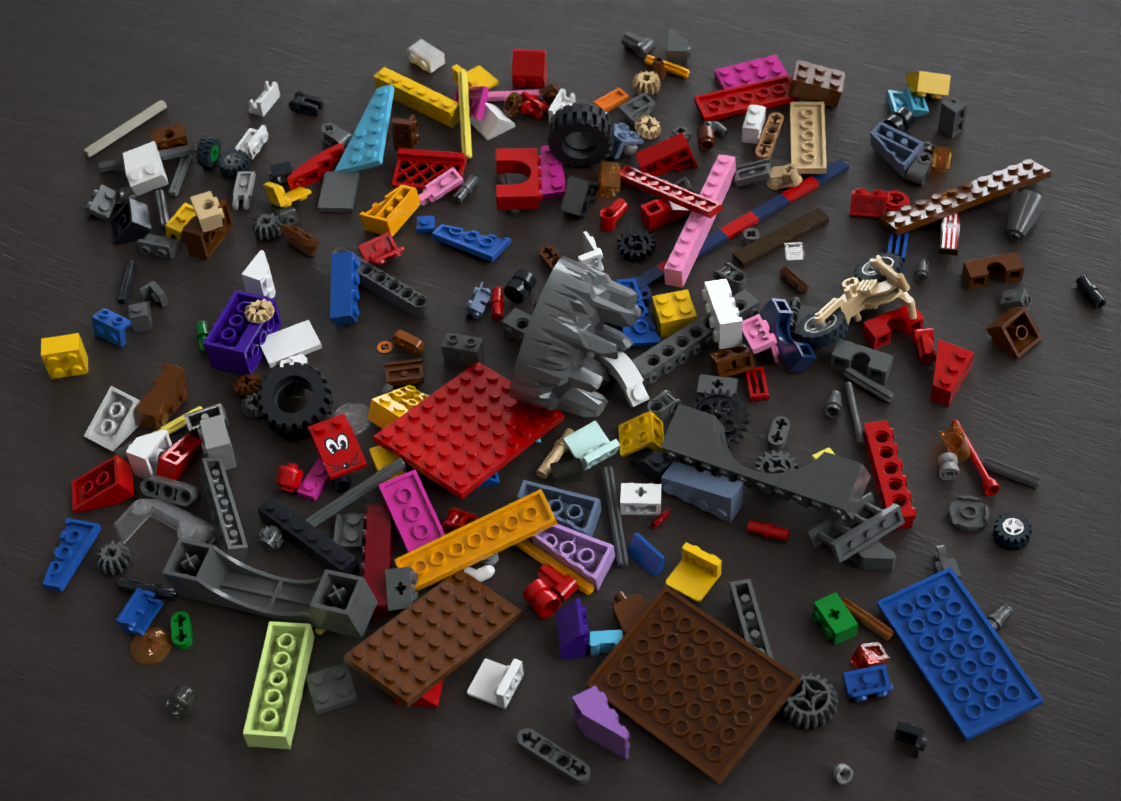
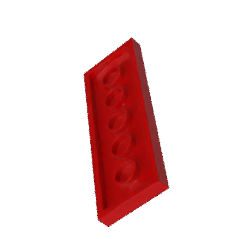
(736, 100)

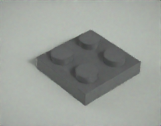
(331, 688)

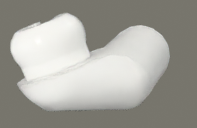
(482, 573)

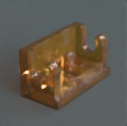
(609, 179)

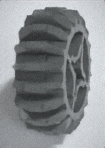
(816, 693)

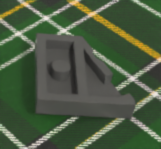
(636, 107)

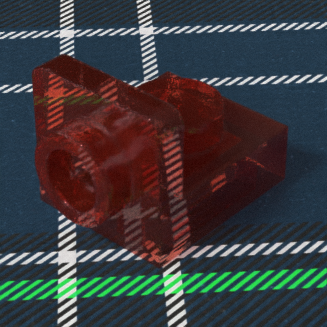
(869, 655)

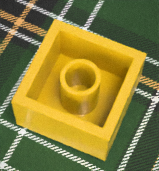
(673, 311)
(64, 356)

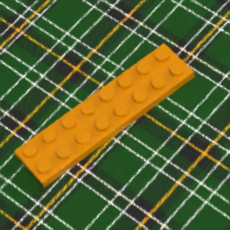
(479, 539)

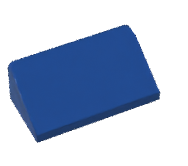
(646, 555)

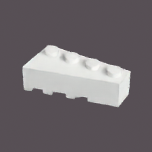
(723, 314)

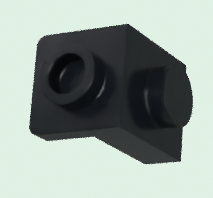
(912, 735)

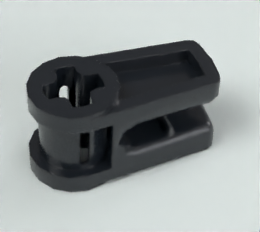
(306, 104)

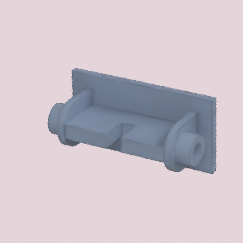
(474, 307)

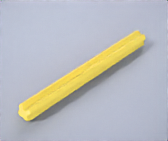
(464, 114)

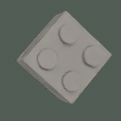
(217, 440)

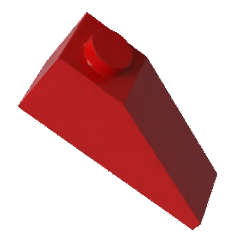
(178, 457)

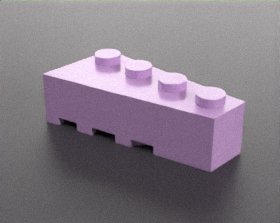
(578, 551)

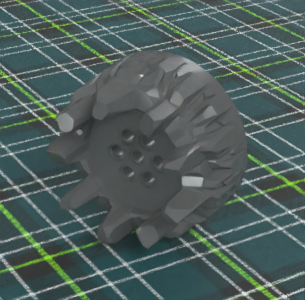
(563, 335)

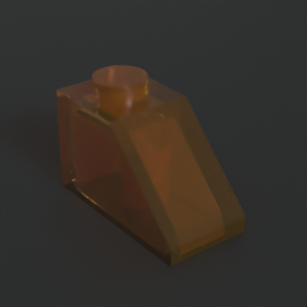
(941, 158)

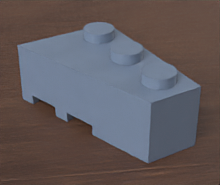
(895, 147)

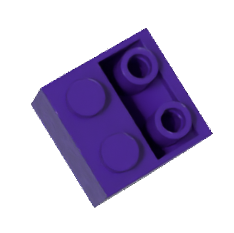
(573, 630)

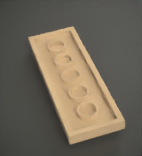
(808, 137)

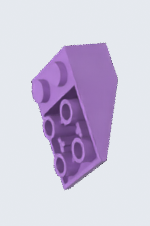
(600, 722)

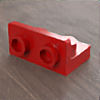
(868, 203)

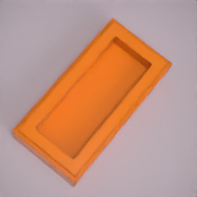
(612, 100)

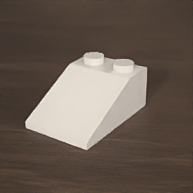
(144, 169)
(114, 419)

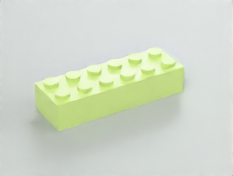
(279, 685)

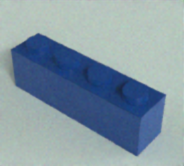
(344, 288)

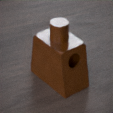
(628, 610)

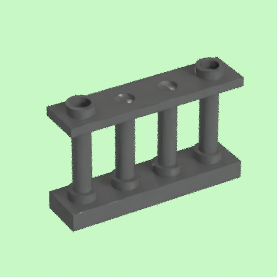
(861, 536)

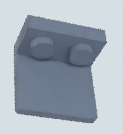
(623, 136)

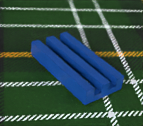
(901, 236)

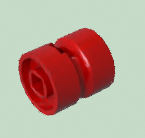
(541, 598)

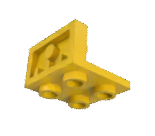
(476, 77)
(278, 196)
(641, 432)

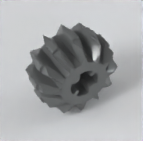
(267, 227)
(113, 558)

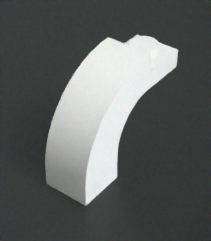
(627, 376)

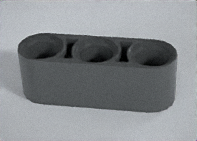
(179, 490)

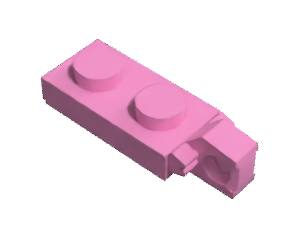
(440, 186)

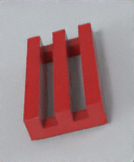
(758, 395)

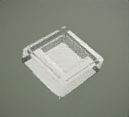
(794, 251)

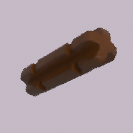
(794, 279)

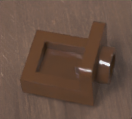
(549, 92)

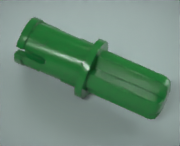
(202, 332)

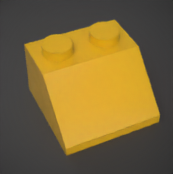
(928, 84)

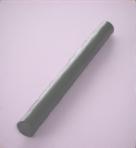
(854, 414)

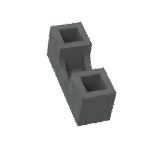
(849, 354)

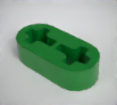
(177, 631)

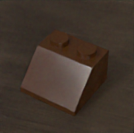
(1015, 332)

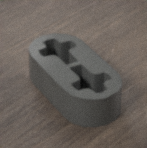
(782, 434)

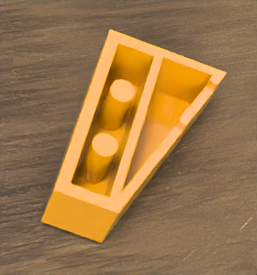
(392, 211)

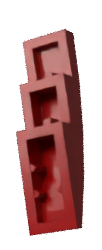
(312, 169)

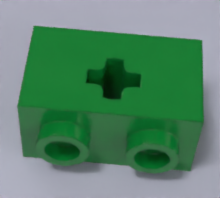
(834, 618)

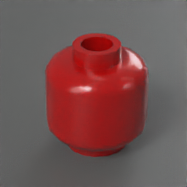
(289, 477)

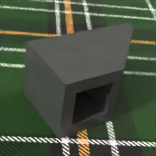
(875, 557)

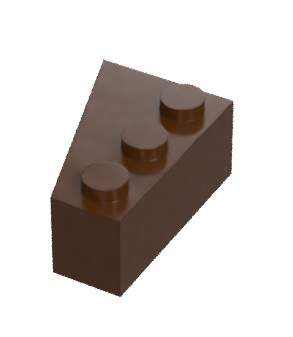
(164, 398)

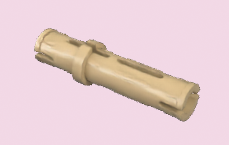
(554, 456)

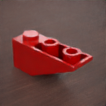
(661, 212)

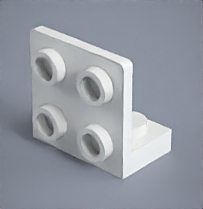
(592, 255)
(496, 682)

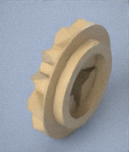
(642, 128)
(262, 315)

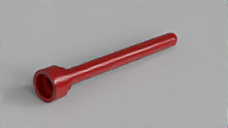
(989, 485)

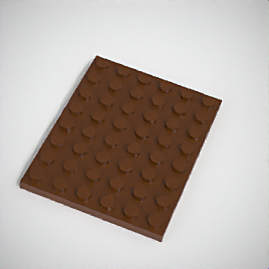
(693, 684)

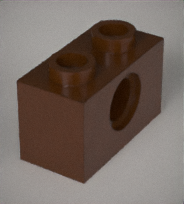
(169, 137)

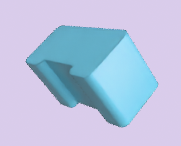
(604, 641)

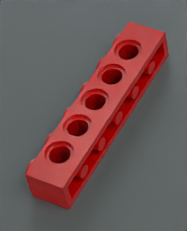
(888, 469)

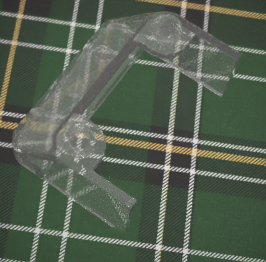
(186, 524)

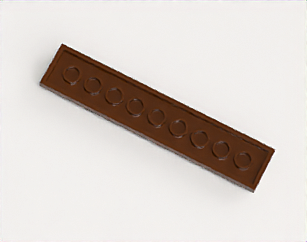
(964, 196)

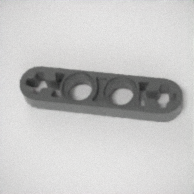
(555, 754)

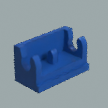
(139, 612)

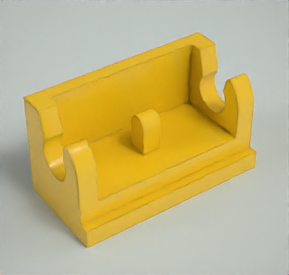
(179, 220)

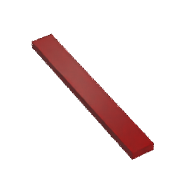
(670, 192)

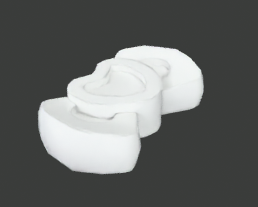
(299, 358)

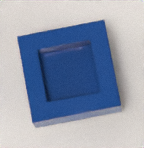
(425, 224)

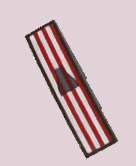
(950, 234)

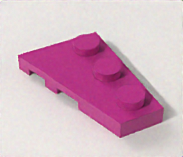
(477, 100)

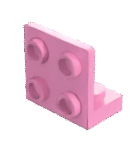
(758, 336)

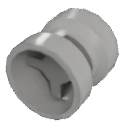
(948, 466)

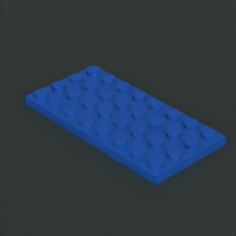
(959, 654)

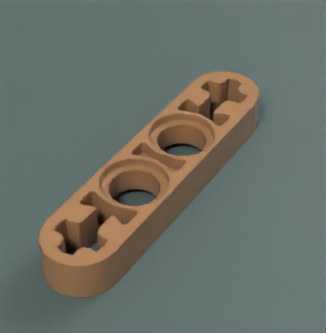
(769, 137)

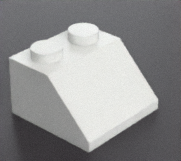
(258, 277)
(145, 453)

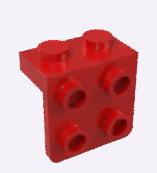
(379, 248)

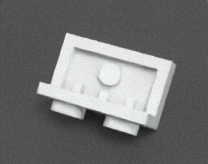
(253, 141)

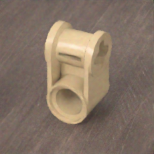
(783, 176)

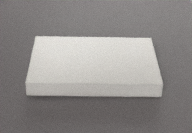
(290, 342)

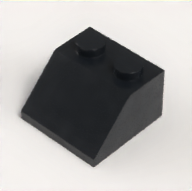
(130, 222)

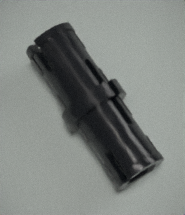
(1091, 291)

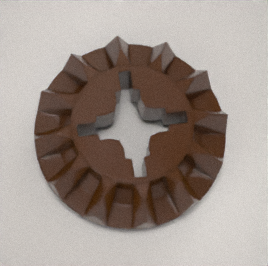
(512, 105)
(253, 384)

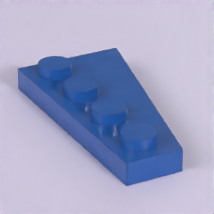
(471, 242)
(643, 330)
(73, 547)

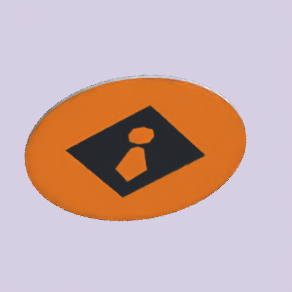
(384, 346)

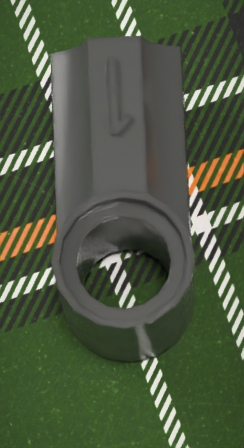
(641, 46)

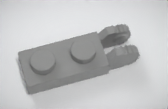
(243, 189)

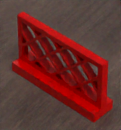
(427, 158)

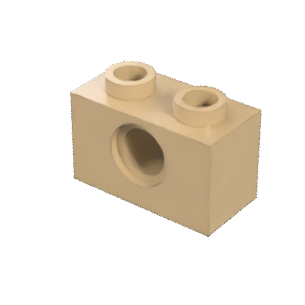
(207, 211)

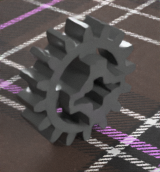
(776, 463)

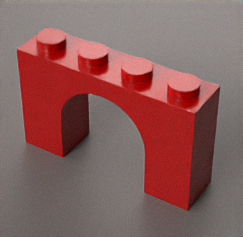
(522, 195)

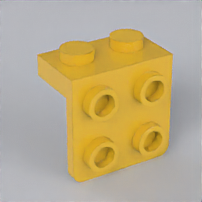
(695, 573)

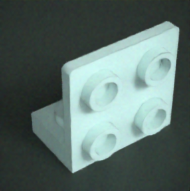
(591, 445)

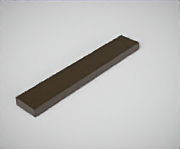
(782, 235)

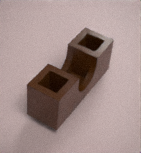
(1006, 266)

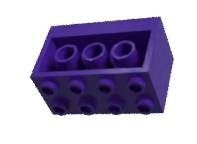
(234, 340)

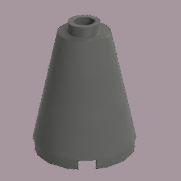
(1023, 213)

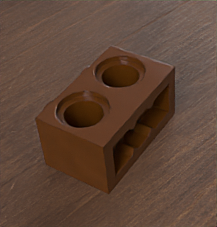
(732, 361)

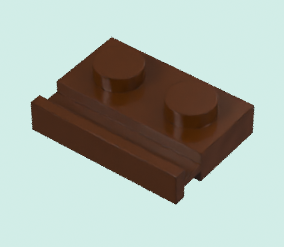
(404, 372)

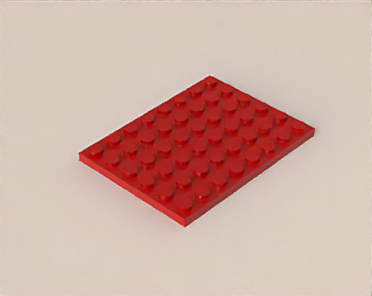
(466, 430)

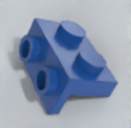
(110, 326)
(866, 682)

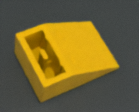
(393, 405)

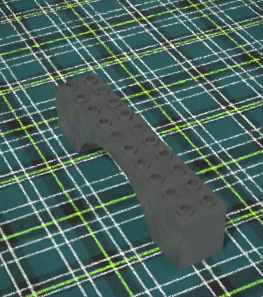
(826, 483)
(329, 602)

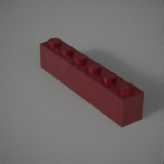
(378, 553)

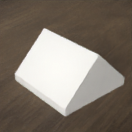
(493, 122)

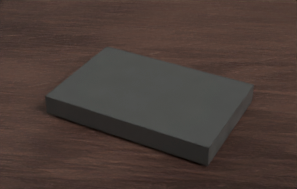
(338, 191)

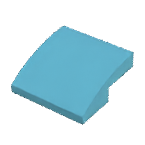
(907, 100)

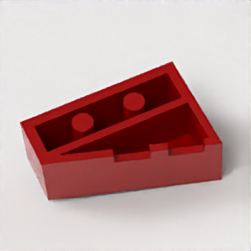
(667, 156)
(950, 371)

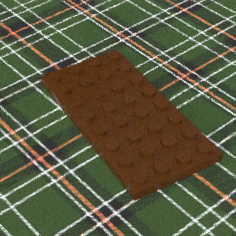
(432, 637)

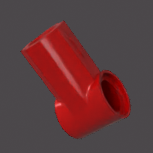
(612, 214)
(924, 341)
(562, 585)

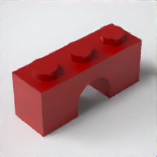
(878, 330)

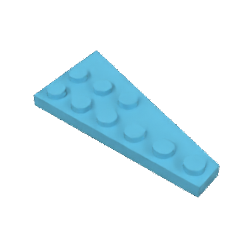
(369, 138)

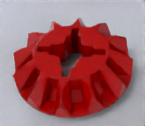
(899, 197)

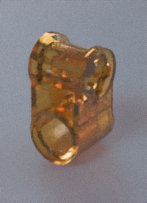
(956, 442)

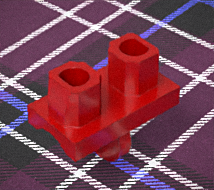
(532, 106)

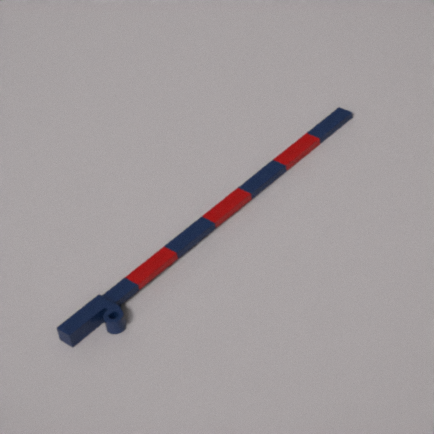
(745, 222)

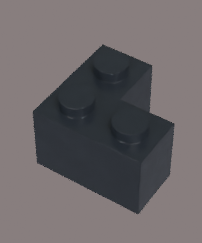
(578, 195)

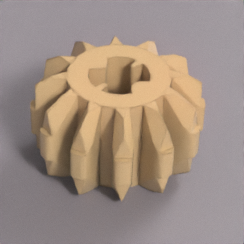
(646, 82)

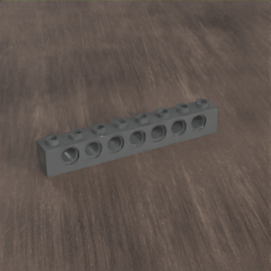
(687, 342)

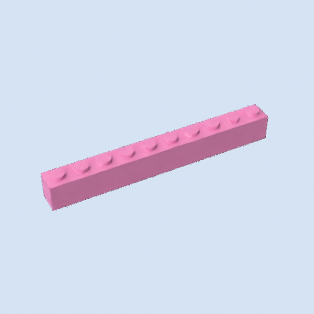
(697, 225)

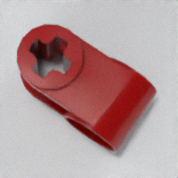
(457, 519)

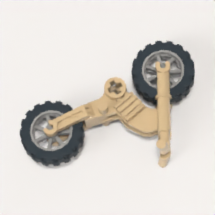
(875, 283)

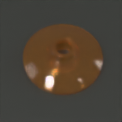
(154, 651)

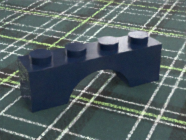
(795, 354)

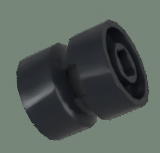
(901, 120)
(520, 286)

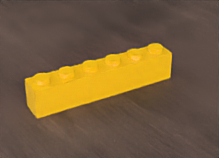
(419, 97)

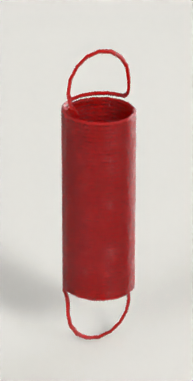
(660, 519)

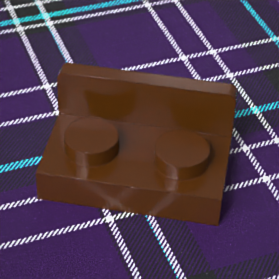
(405, 132)
(300, 239)

